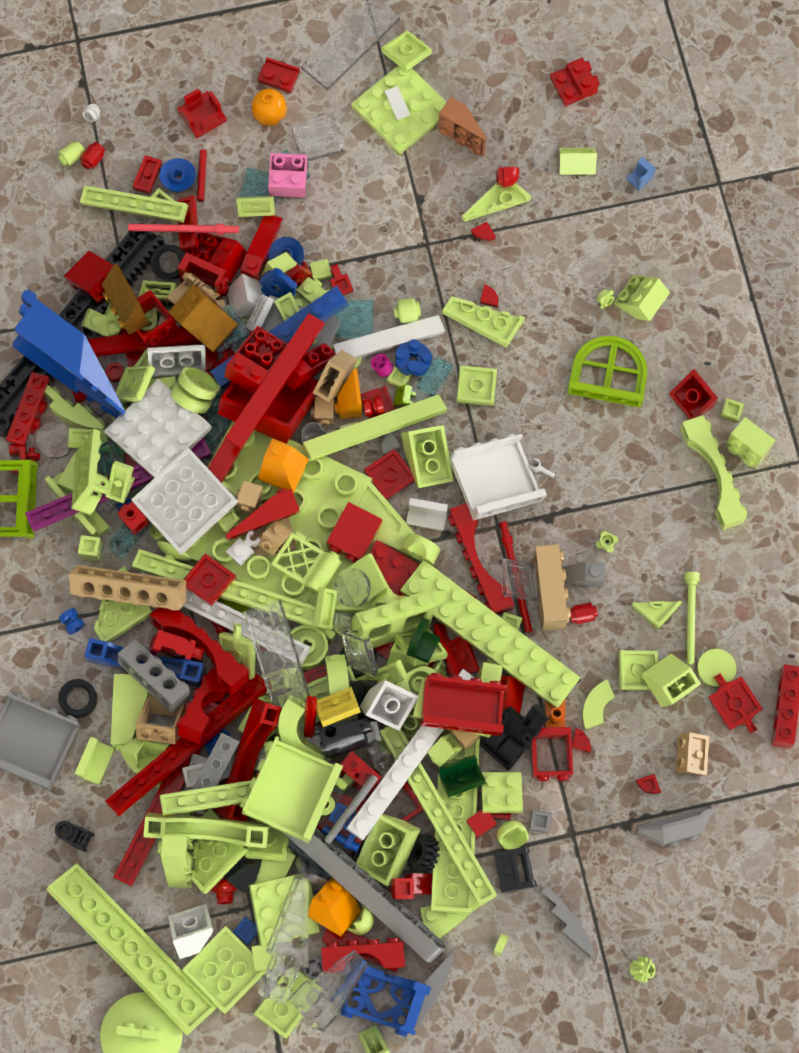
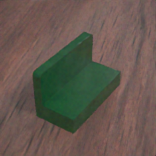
(423, 643)

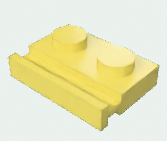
(337, 706)

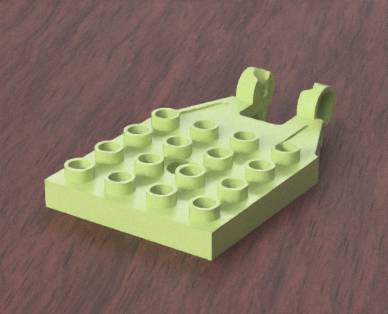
(321, 497)

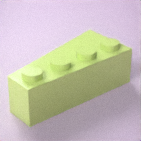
(177, 860)

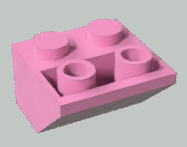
(287, 175)

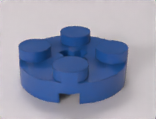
(277, 278)
(413, 367)

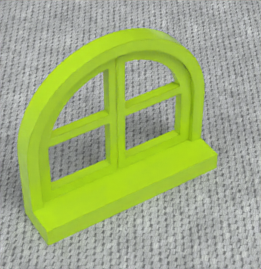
(605, 392)
(25, 496)

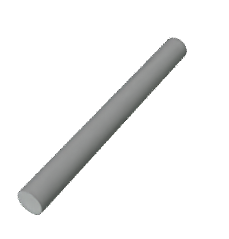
(350, 809)

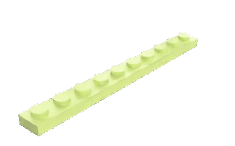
(236, 592)
(442, 822)

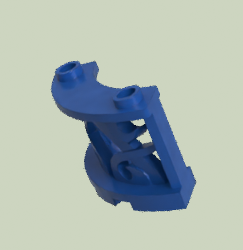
(410, 988)

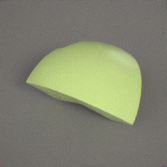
(142, 752)

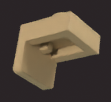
(274, 537)

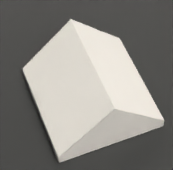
(244, 295)

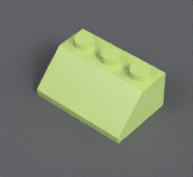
(387, 848)

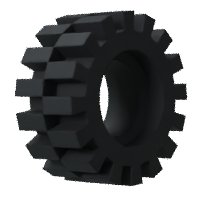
(424, 854)

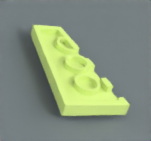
(495, 325)

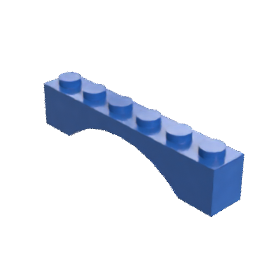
(107, 654)

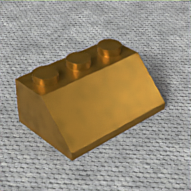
(123, 301)

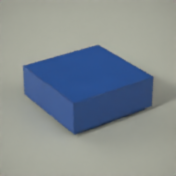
(246, 930)

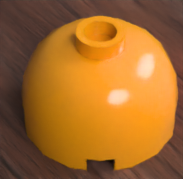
(268, 107)

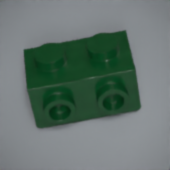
(461, 776)

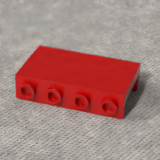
(462, 704)

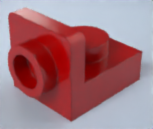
(422, 883)

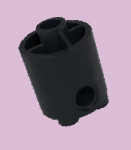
(343, 735)

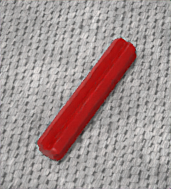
(310, 716)

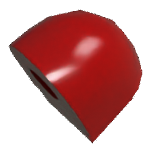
(507, 176)

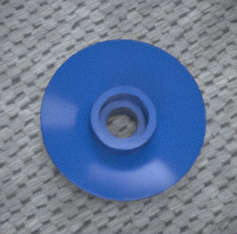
(175, 168)
(288, 245)

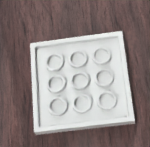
(157, 429)
(184, 501)

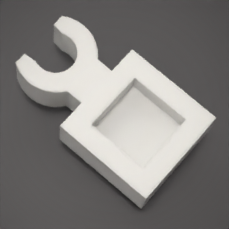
(241, 550)

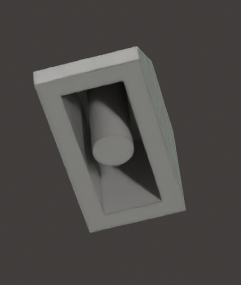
(585, 574)

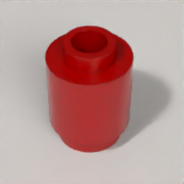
(92, 156)
(583, 613)

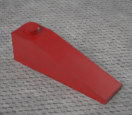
(258, 251)
(275, 509)

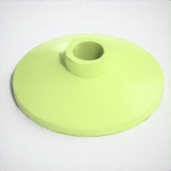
(172, 553)

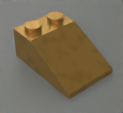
(203, 317)

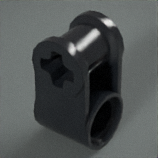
(77, 837)

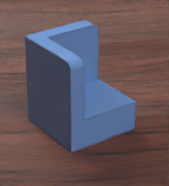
(642, 174)

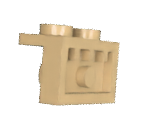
(692, 754)

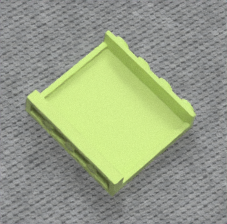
(290, 790)

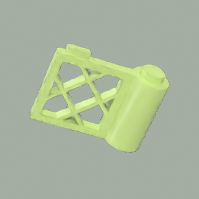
(322, 567)

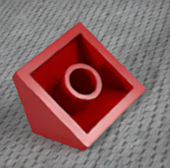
(694, 395)

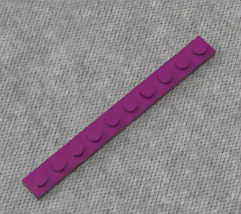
(61, 508)

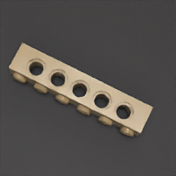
(114, 586)

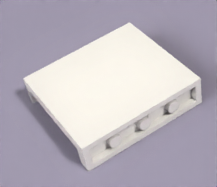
(495, 477)

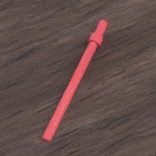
(219, 229)

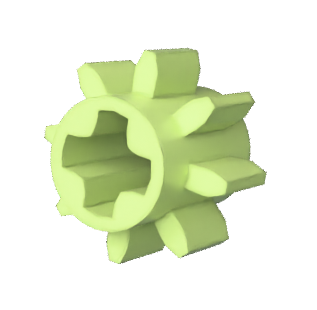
(642, 969)

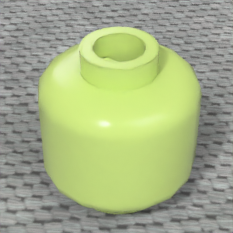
(407, 310)

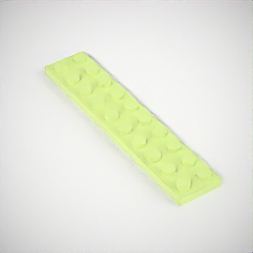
(493, 636)
(448, 886)
(132, 949)

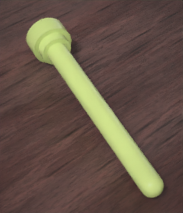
(691, 580)

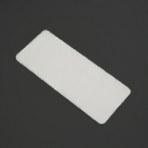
(397, 102)

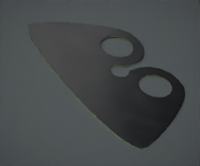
(243, 875)

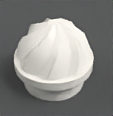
(91, 113)

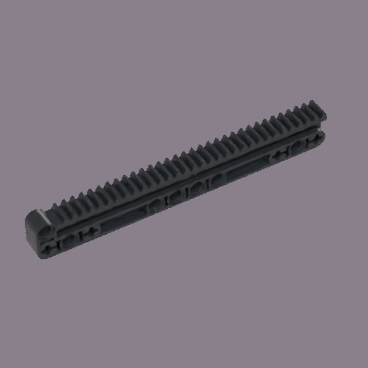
(131, 265)

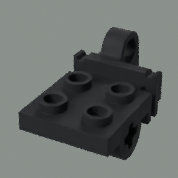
(516, 735)

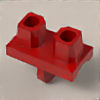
(19, 450)

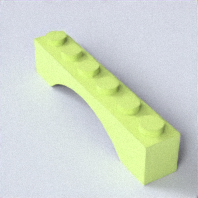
(699, 437)
(232, 831)

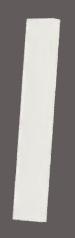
(391, 337)

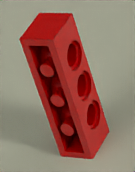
(786, 707)

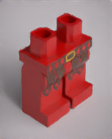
(175, 646)

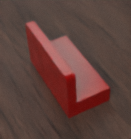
(513, 694)

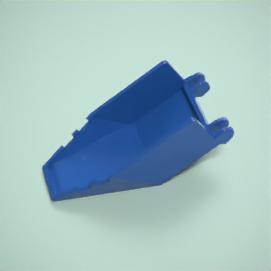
(63, 353)

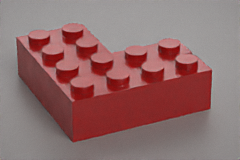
(282, 416)

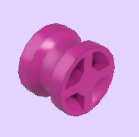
(381, 365)

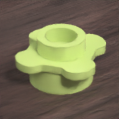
(605, 298)
(607, 536)

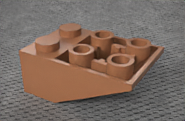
(460, 125)

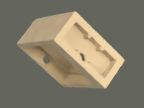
(156, 732)

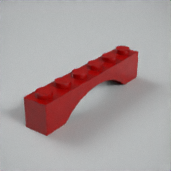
(487, 586)
(229, 672)
(259, 725)

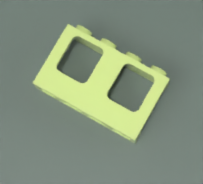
(398, 617)

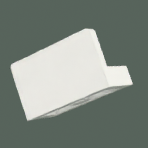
(427, 514)

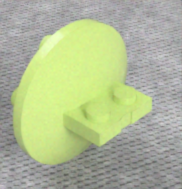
(139, 1026)

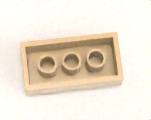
(551, 590)

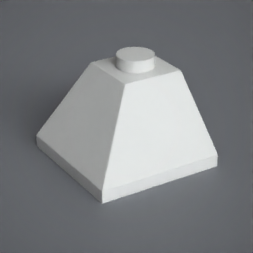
(190, 930)

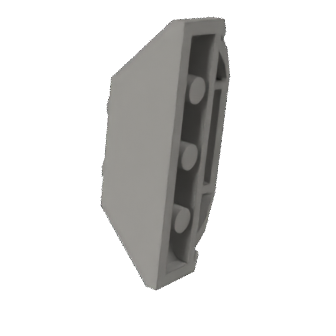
(677, 828)

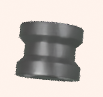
(314, 965)

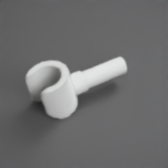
(539, 468)

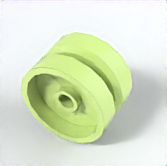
(195, 390)
(316, 641)

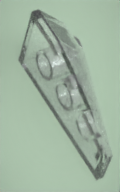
(328, 992)

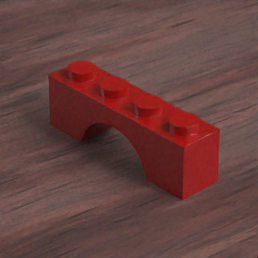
(195, 722)
(389, 953)

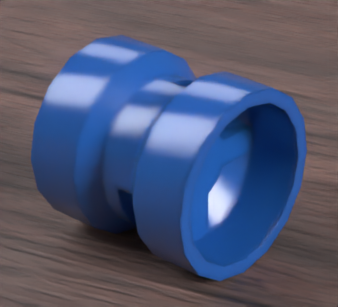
(71, 621)

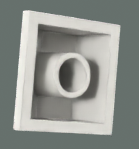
(388, 704)

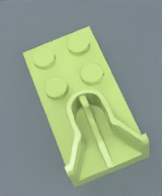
(86, 476)

